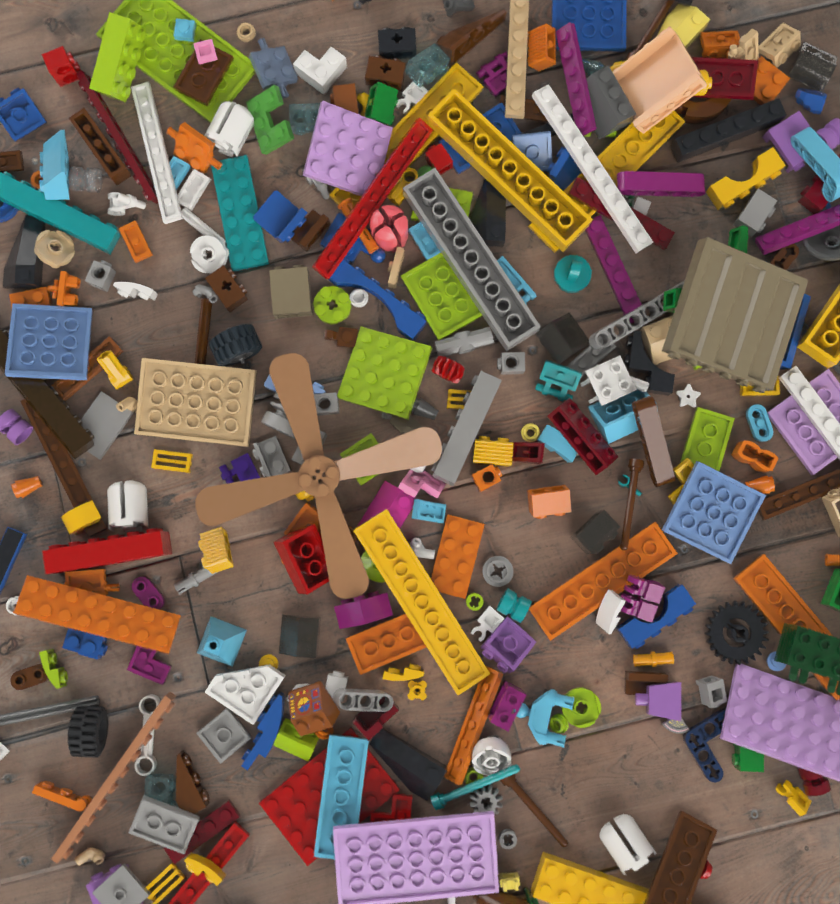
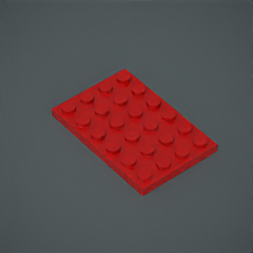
(297, 801)

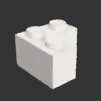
(322, 72)

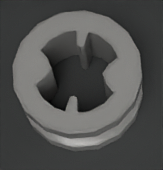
(501, 838)

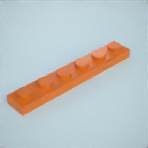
(473, 726)

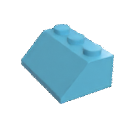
(55, 168)
(617, 417)

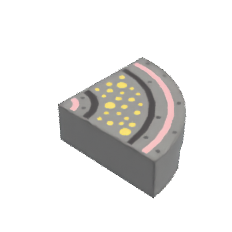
(675, 726)

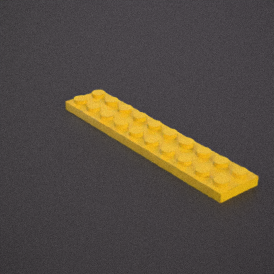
(455, 78)
(626, 153)
(421, 601)

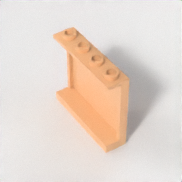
(659, 79)

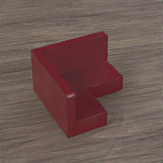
(371, 722)

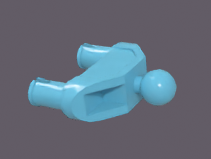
(540, 715)

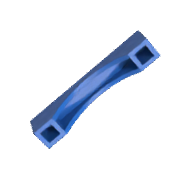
(407, 321)

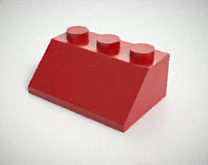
(304, 558)

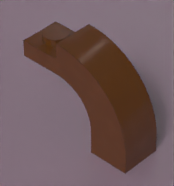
(702, 111)

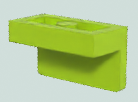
(291, 742)

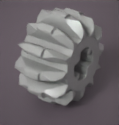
(493, 797)

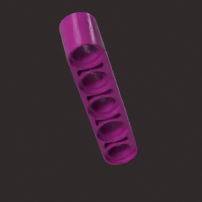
(661, 184)

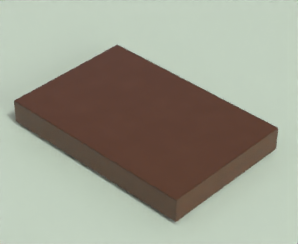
(202, 80)

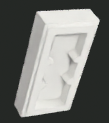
(193, 189)

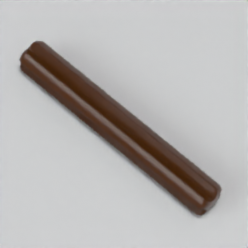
(203, 331)

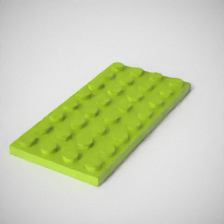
(165, 57)

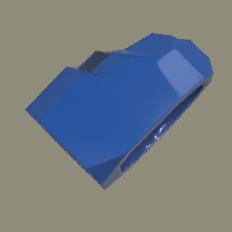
(811, 100)

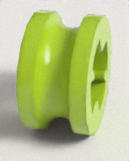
(468, 600)

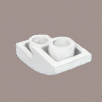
(131, 289)
(608, 611)

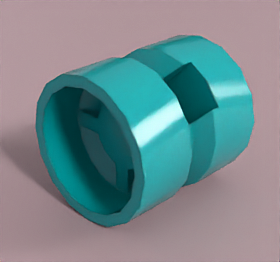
(513, 605)

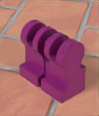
(642, 606)

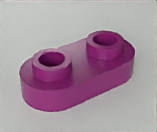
(150, 591)

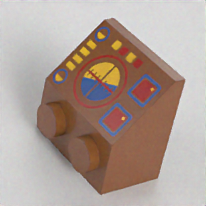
(312, 708)

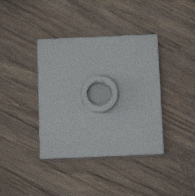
(224, 735)
(121, 888)

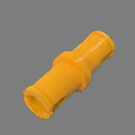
(653, 659)

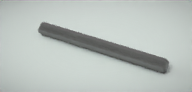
(47, 710)

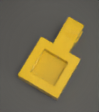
(796, 797)

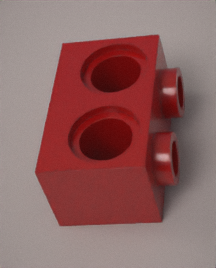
(61, 66)

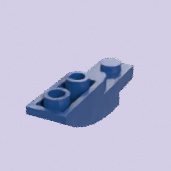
(270, 726)

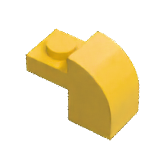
(81, 517)

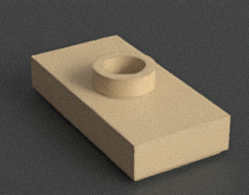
(395, 267)

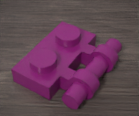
(496, 81)

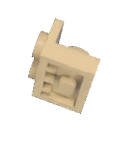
(780, 44)

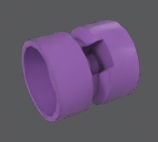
(831, 133)
(15, 428)

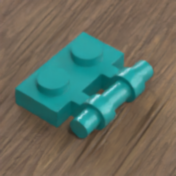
(561, 376)

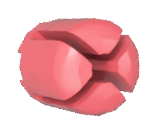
(381, 225)

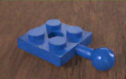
(377, 256)

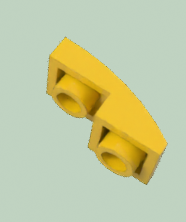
(412, 672)
(197, 864)

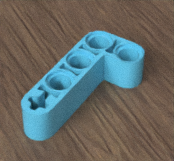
(820, 159)

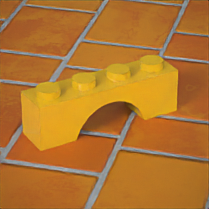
(764, 167)

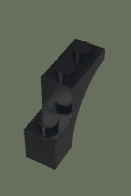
(637, 361)

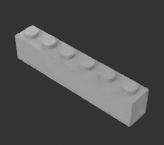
(467, 427)

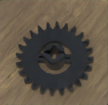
(750, 645)

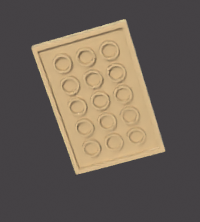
(195, 402)

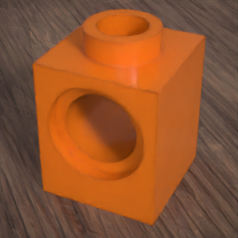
(478, 477)

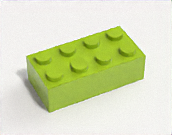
(118, 57)

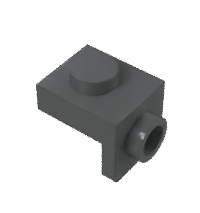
(452, 6)

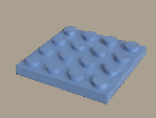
(49, 342)
(713, 512)

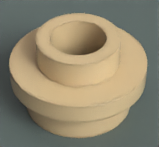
(243, 28)

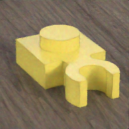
(509, 881)

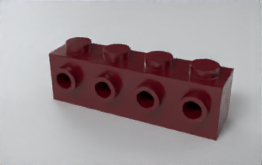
(583, 436)

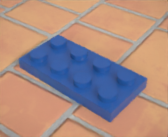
(496, 117)

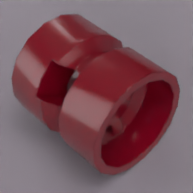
(814, 783)

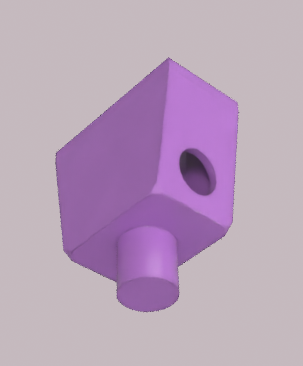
(662, 700)

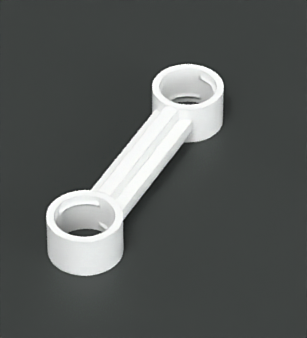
(147, 751)

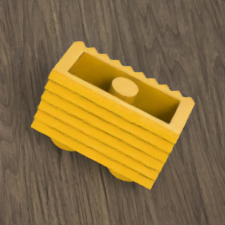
(493, 452)
(215, 550)

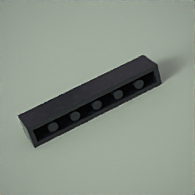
(728, 130)

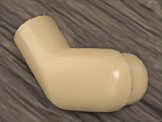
(128, 403)
(93, 854)

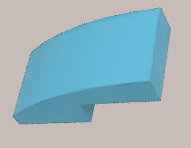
(556, 442)

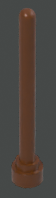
(653, 27)
(635, 466)
(510, 781)

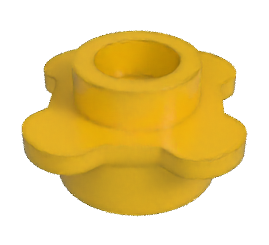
(417, 685)

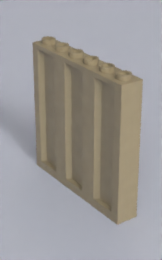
(735, 315)

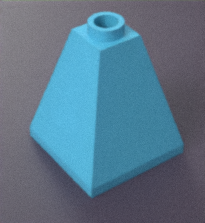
(221, 641)

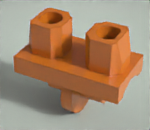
(61, 289)

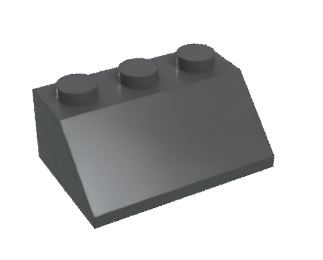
(608, 103)

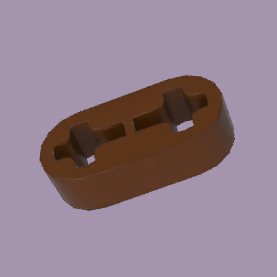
(786, 261)

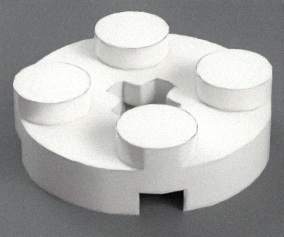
(209, 243)

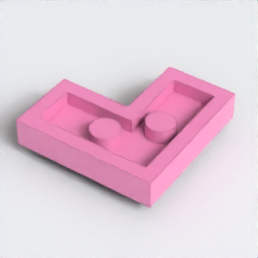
(415, 481)

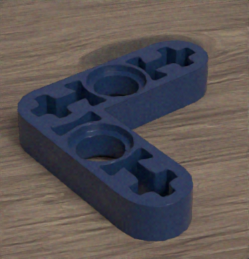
(702, 738)

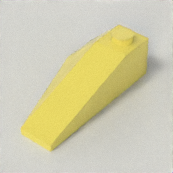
(686, 22)

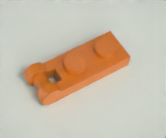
(62, 796)

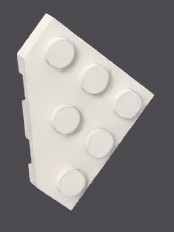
(246, 690)

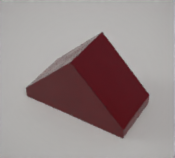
(528, 452)

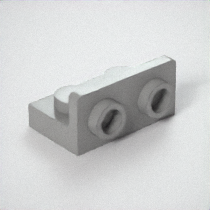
(271, 457)

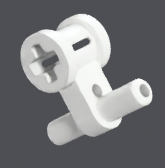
(120, 202)

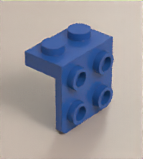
(564, 170)
(279, 217)

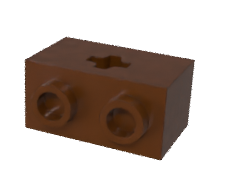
(376, 72)
(219, 280)

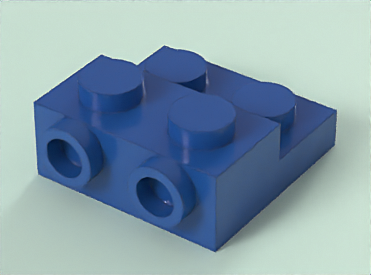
(20, 114)
(85, 644)

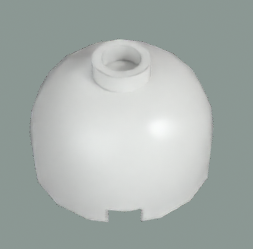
(491, 756)

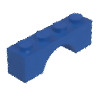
(676, 602)

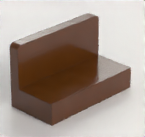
(310, 230)
(636, 681)

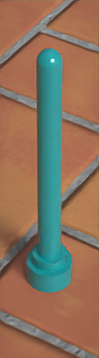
(440, 800)

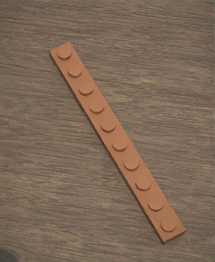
(110, 784)

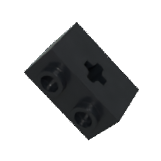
(404, 49)

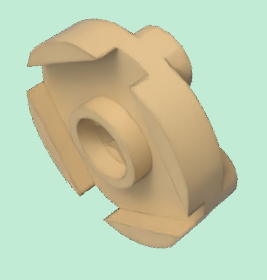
(47, 255)

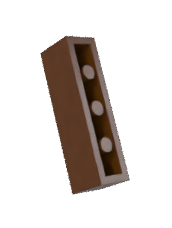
(100, 146)

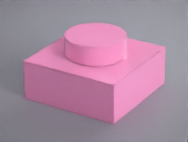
(205, 51)

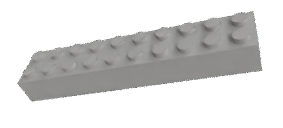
(471, 259)

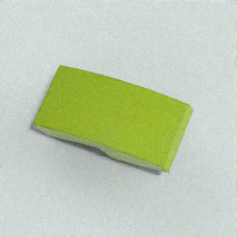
(56, 675)

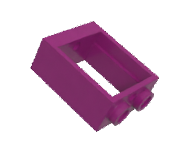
(507, 699)

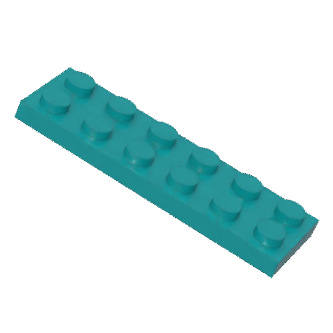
(237, 208)

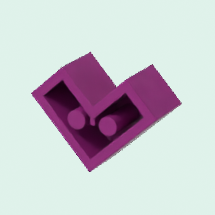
(363, 610)

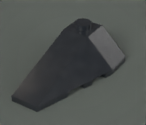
(490, 215)
(23, 266)
(413, 767)

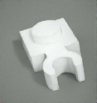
(412, 96)
(488, 621)

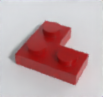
(400, 809)

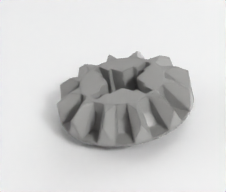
(495, 580)

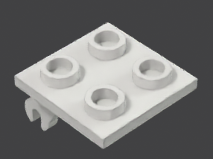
(609, 381)

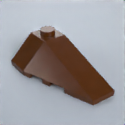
(464, 39)

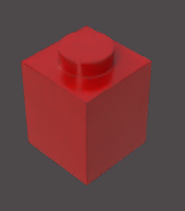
(438, 158)

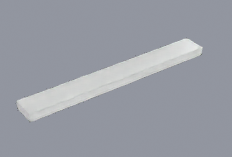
(156, 153)

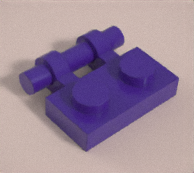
(243, 467)

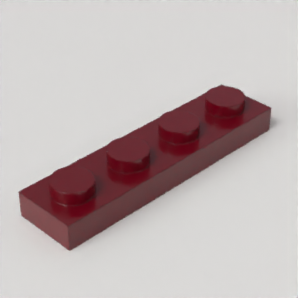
(207, 828)

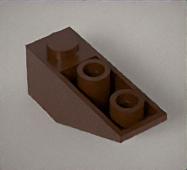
(189, 792)

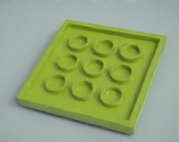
(440, 296)
(384, 372)

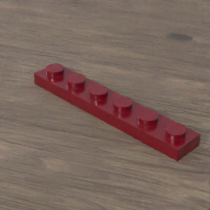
(586, 195)

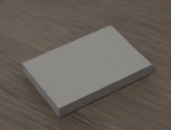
(104, 423)
(164, 824)

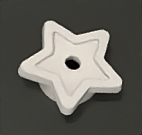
(683, 396)

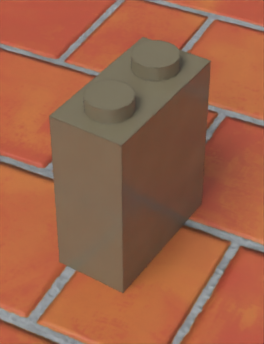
(290, 292)

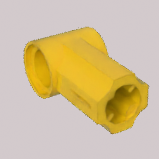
(396, 194)
(117, 373)

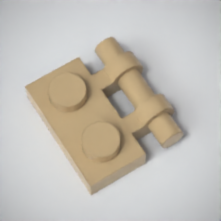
(747, 47)

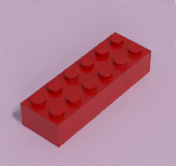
(107, 552)

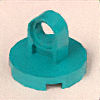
(572, 273)

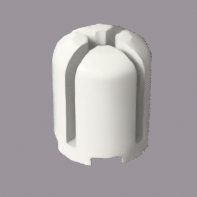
(230, 128)
(127, 506)
(617, 848)

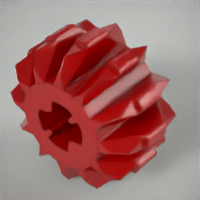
(448, 369)

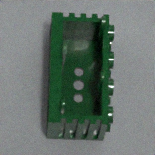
(811, 653)

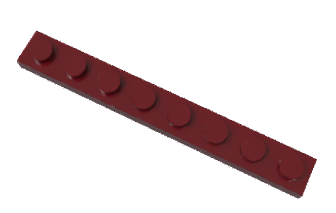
(114, 131)

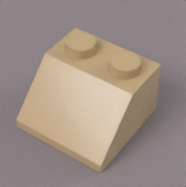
(654, 339)

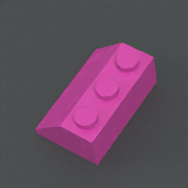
(394, 500)

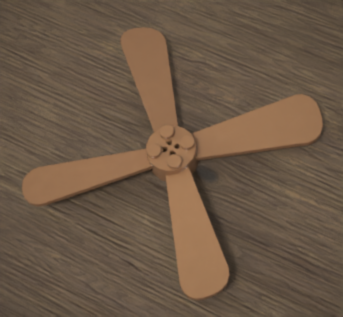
(295, 390)

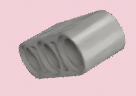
(355, 696)

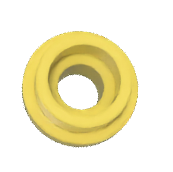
(534, 428)

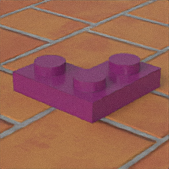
(145, 665)

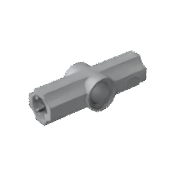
(464, 342)

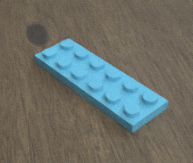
(340, 789)

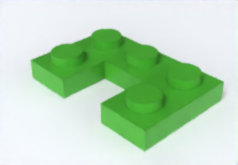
(268, 135)

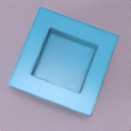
(184, 30)

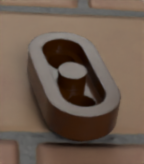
(29, 677)

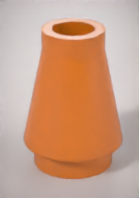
(763, 484)
(26, 486)

